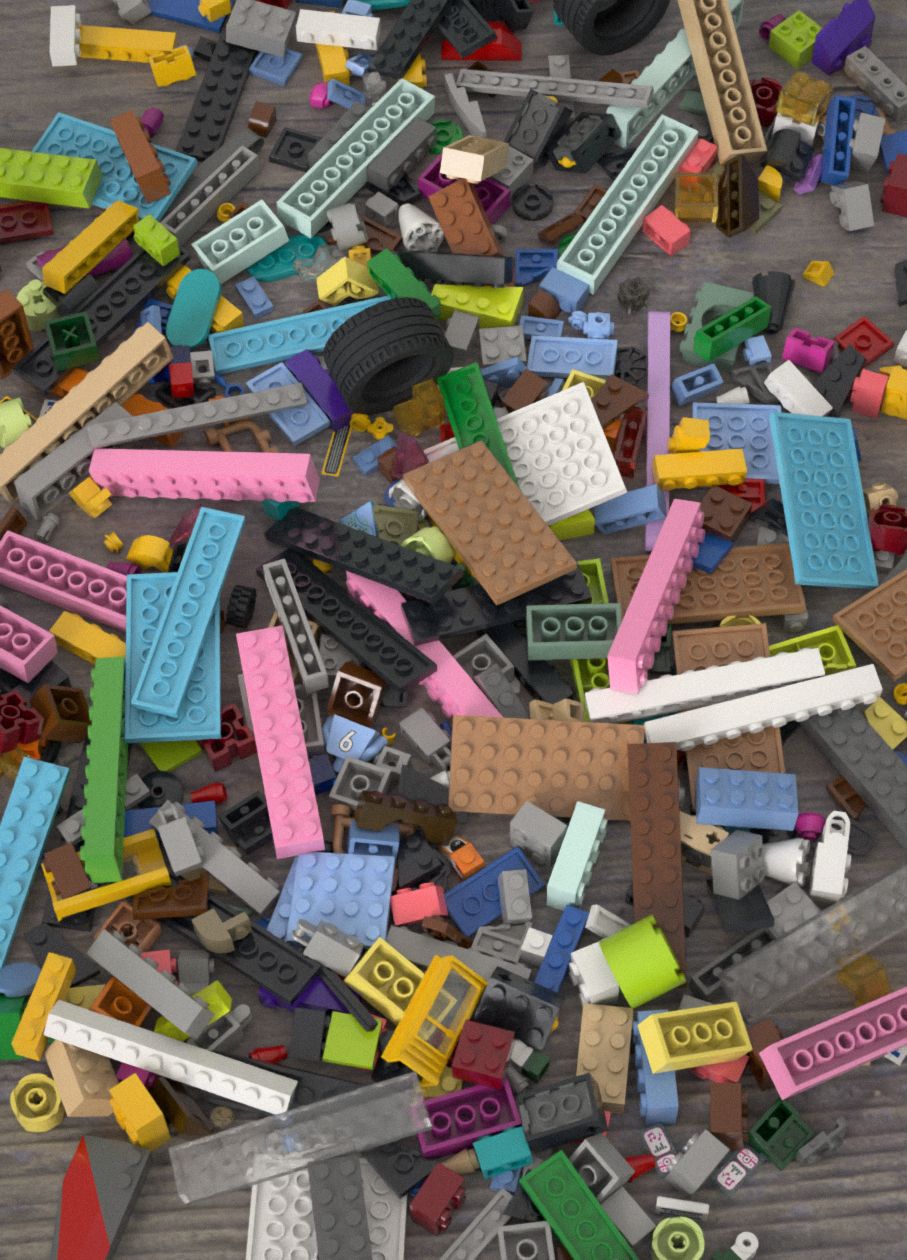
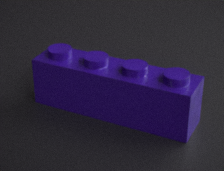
(320, 387)
(315, 994)

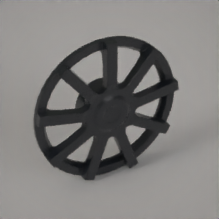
(624, 366)

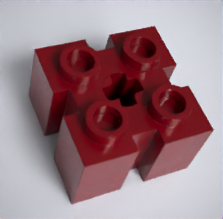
(17, 722)
(234, 741)

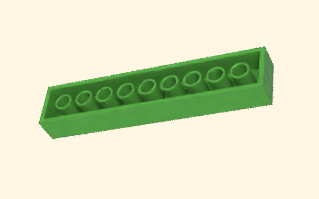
(106, 773)

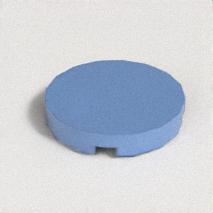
(18, 979)

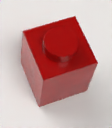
(181, 380)

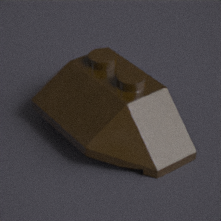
(737, 197)
(180, 1109)

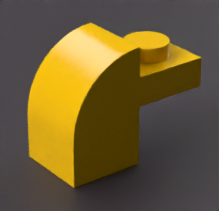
(90, 497)
(150, 552)

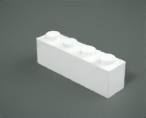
(338, 29)

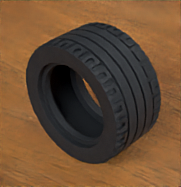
(609, 25)
(386, 353)

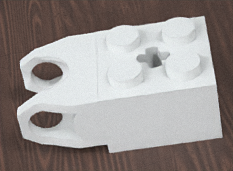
(831, 862)

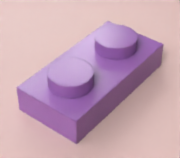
(811, 175)

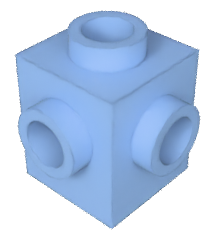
(598, 326)

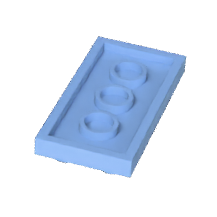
(559, 355)
(296, 423)

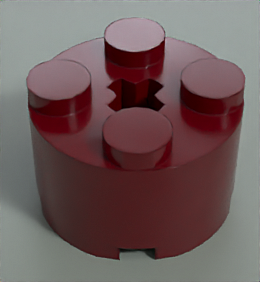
(765, 97)
(888, 529)

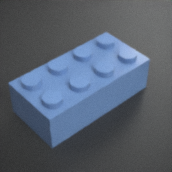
(746, 799)
(657, 1090)

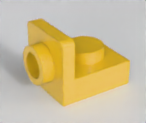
(360, 255)

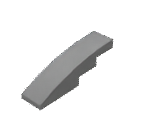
(466, 111)

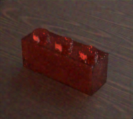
(630, 441)

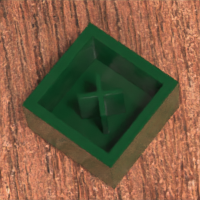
(72, 341)

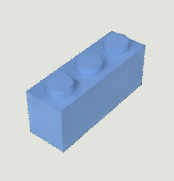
(631, 509)

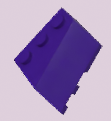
(843, 36)

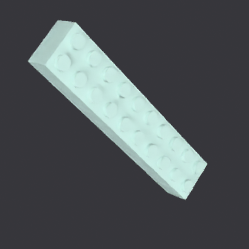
(668, 76)
(345, 165)
(628, 202)

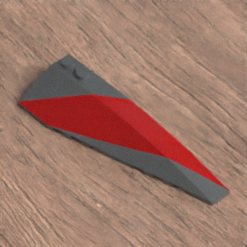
(98, 1198)

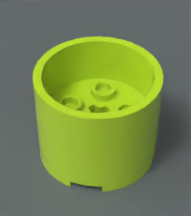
(642, 961)

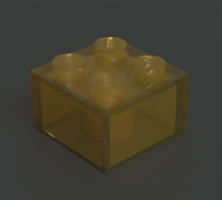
(804, 98)
(696, 197)

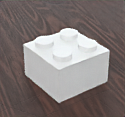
(593, 976)

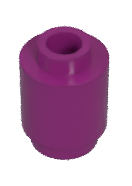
(152, 120)

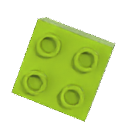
(795, 39)

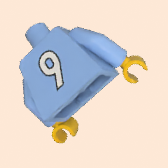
(353, 740)

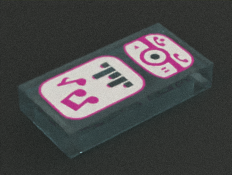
(659, 1145)
(737, 1170)

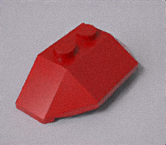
(503, 48)

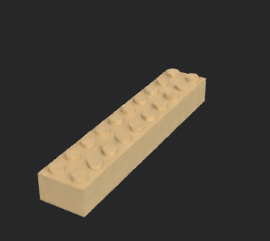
(723, 79)
(111, 382)

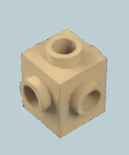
(879, 495)

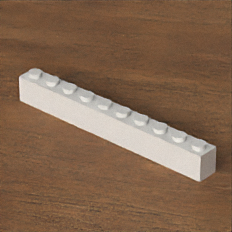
(704, 687)
(766, 709)
(170, 1058)

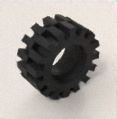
(241, 606)

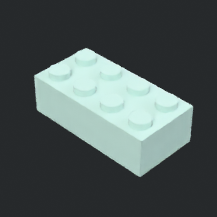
(240, 241)
(577, 857)

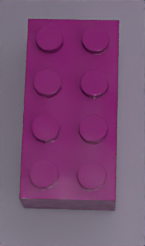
(492, 195)
(465, 1117)

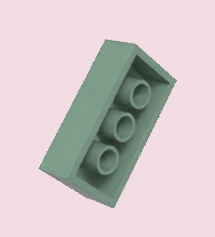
(571, 630)

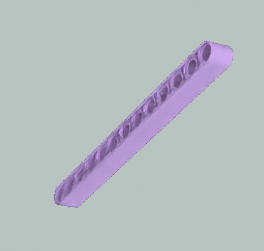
(658, 405)

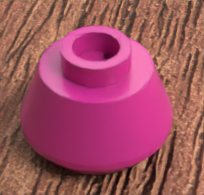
(318, 96)
(809, 825)

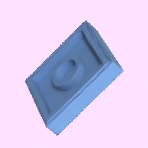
(276, 68)

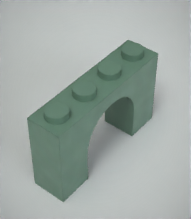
(711, 303)

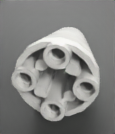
(419, 229)
(787, 860)

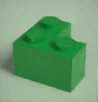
(10, 1016)

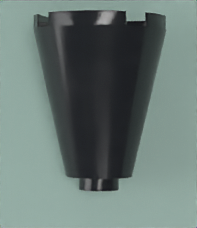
(776, 291)

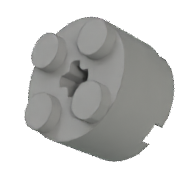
(347, 226)

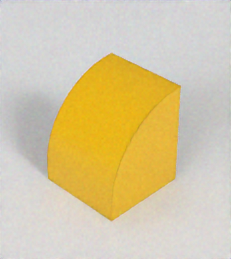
(770, 183)

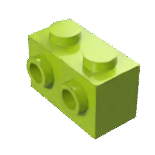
(156, 240)

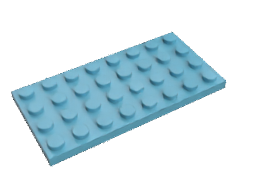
(86, 140)
(823, 501)
(201, 707)

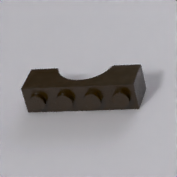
(378, 810)

